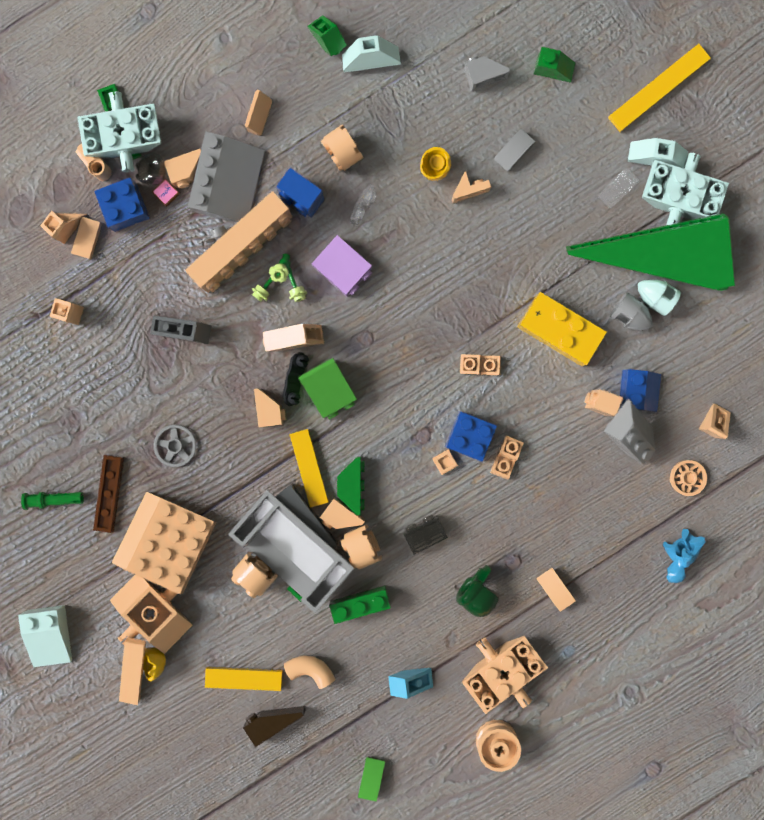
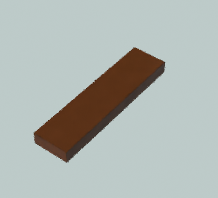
(108, 493)

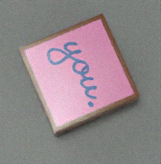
(165, 192)

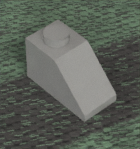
(484, 72)

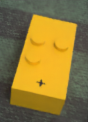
(561, 329)

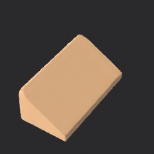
(258, 113)

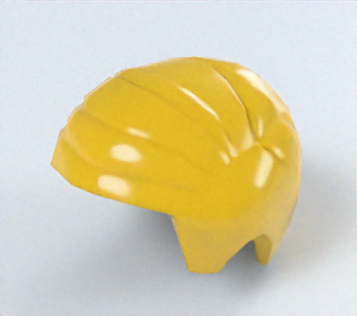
(435, 164)
(153, 663)

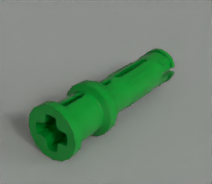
(43, 500)

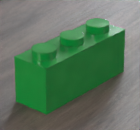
(359, 604)

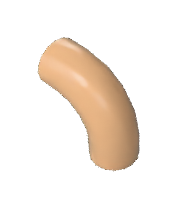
(310, 666)

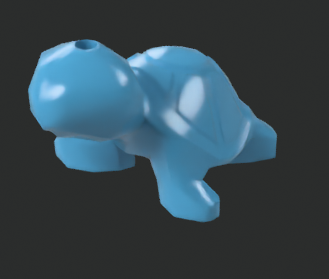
(683, 554)

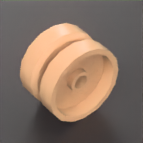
(498, 745)

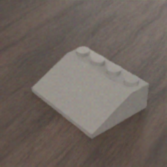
(225, 178)

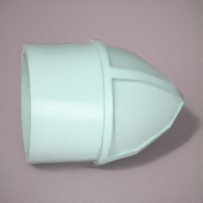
(658, 295)

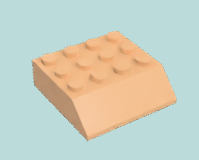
(164, 543)

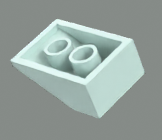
(46, 635)

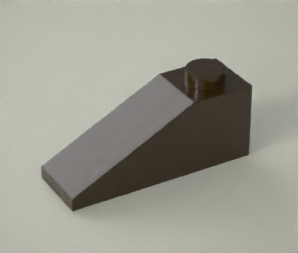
(269, 722)

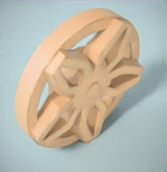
(688, 477)

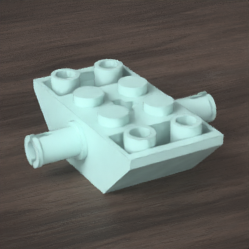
(103, 132)
(666, 186)

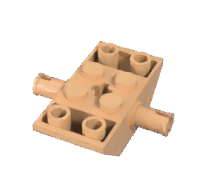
(160, 630)
(516, 659)

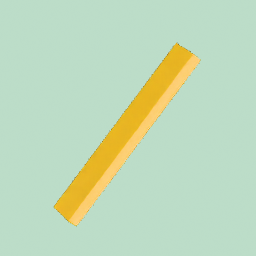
(659, 87)

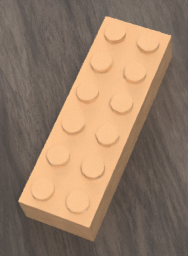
(239, 243)

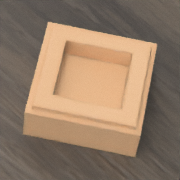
(445, 461)

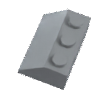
(632, 433)

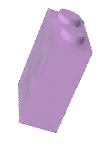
(342, 266)

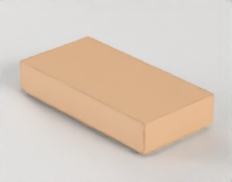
(86, 238)

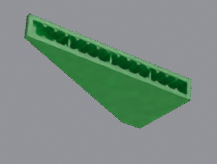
(683, 251)

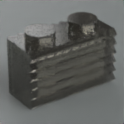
(424, 534)

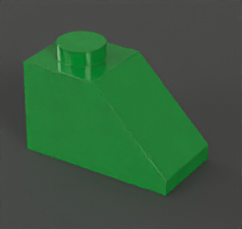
(327, 35)
(554, 65)

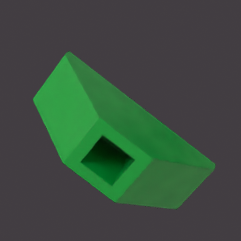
(350, 485)

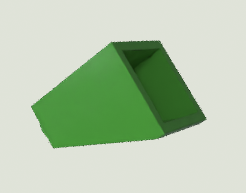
(328, 389)

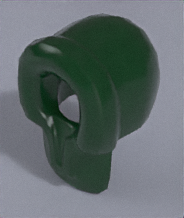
(476, 597)

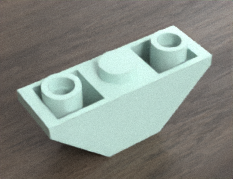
(369, 54)
(657, 149)

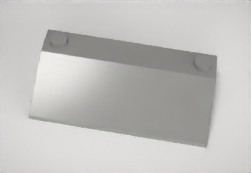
(292, 550)

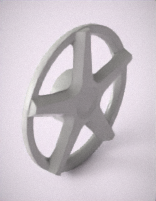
(175, 445)

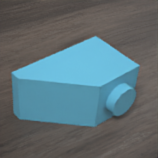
(410, 682)

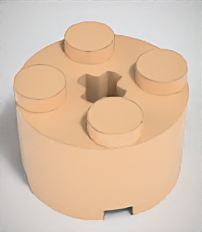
(343, 147)
(361, 547)
(253, 575)

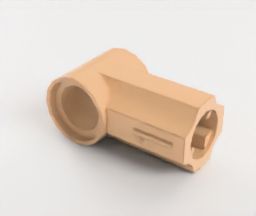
(94, 164)

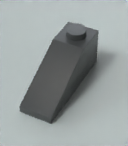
(181, 329)

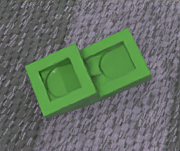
(371, 779)

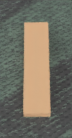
(132, 670)

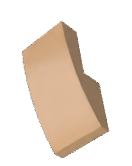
(480, 365)
(506, 457)
(556, 589)

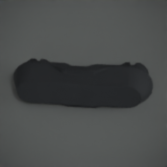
(292, 382)

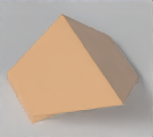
(61, 225)

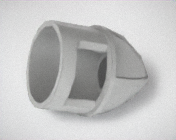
(632, 313)

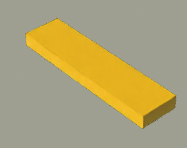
(309, 468)
(243, 678)

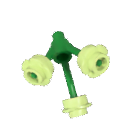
(279, 273)

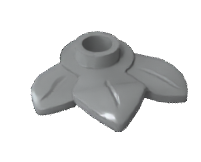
(216, 234)

